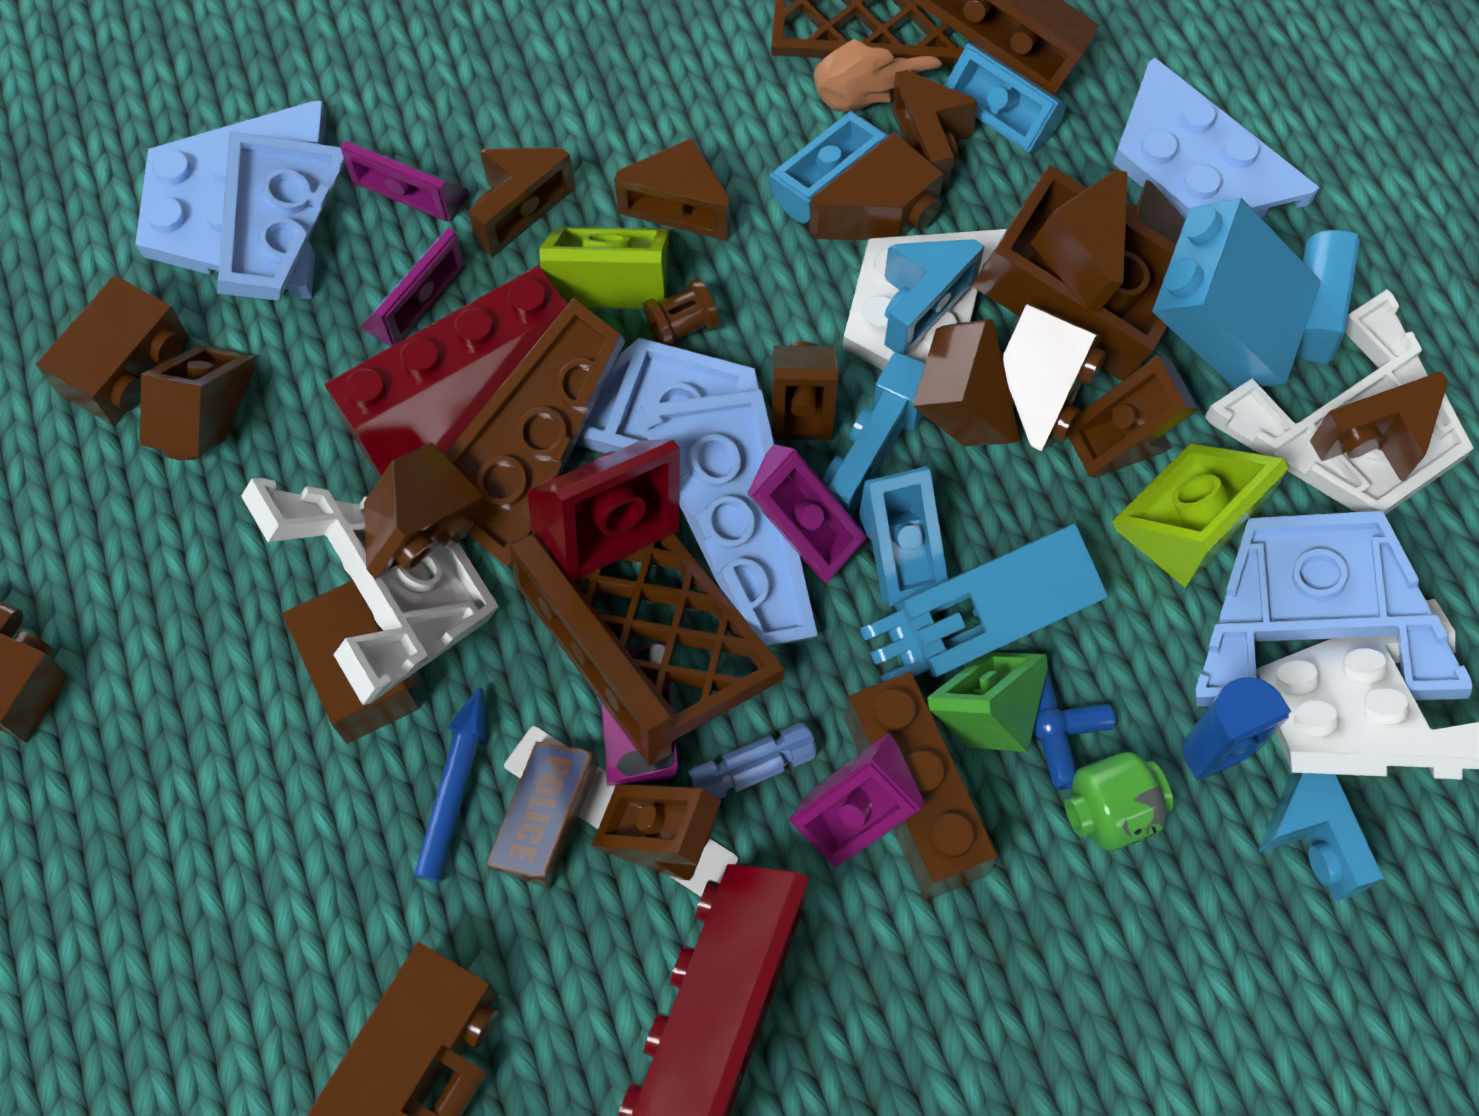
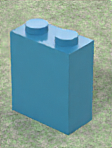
(1237, 294)

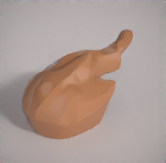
(863, 75)

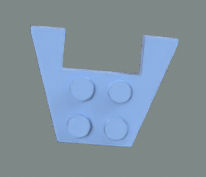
(187, 188)
(1328, 582)

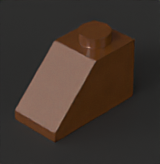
(878, 195)
(804, 391)
(193, 400)

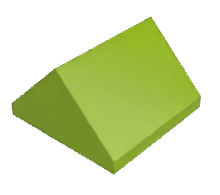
(607, 265)
(1198, 506)

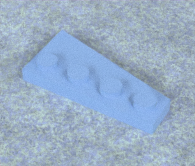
(751, 561)

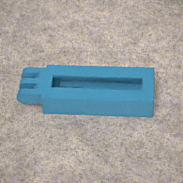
(1009, 595)

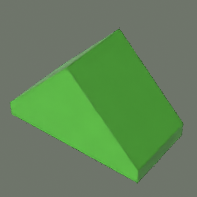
(993, 701)

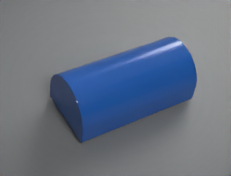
(1234, 726)

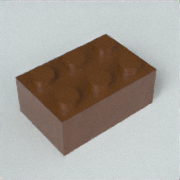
(1021, 276)

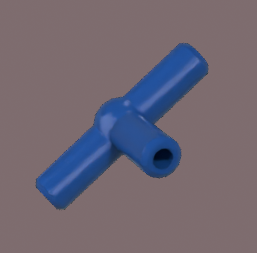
(1055, 725)

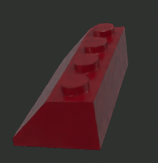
(444, 373)
(721, 994)

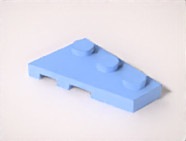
(271, 209)

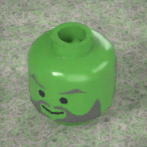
(1119, 801)

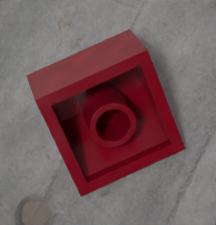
(608, 507)

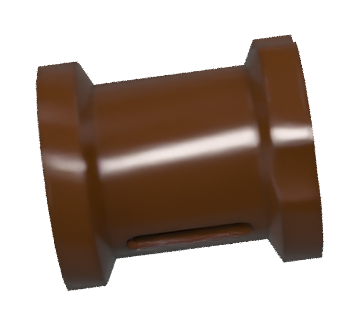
(681, 314)

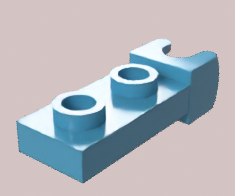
(876, 430)

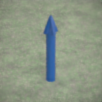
(468, 731)

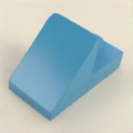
(929, 284)
(905, 533)
(1338, 852)

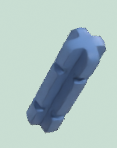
(755, 761)

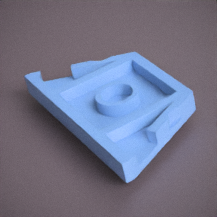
(1201, 152)
(652, 375)

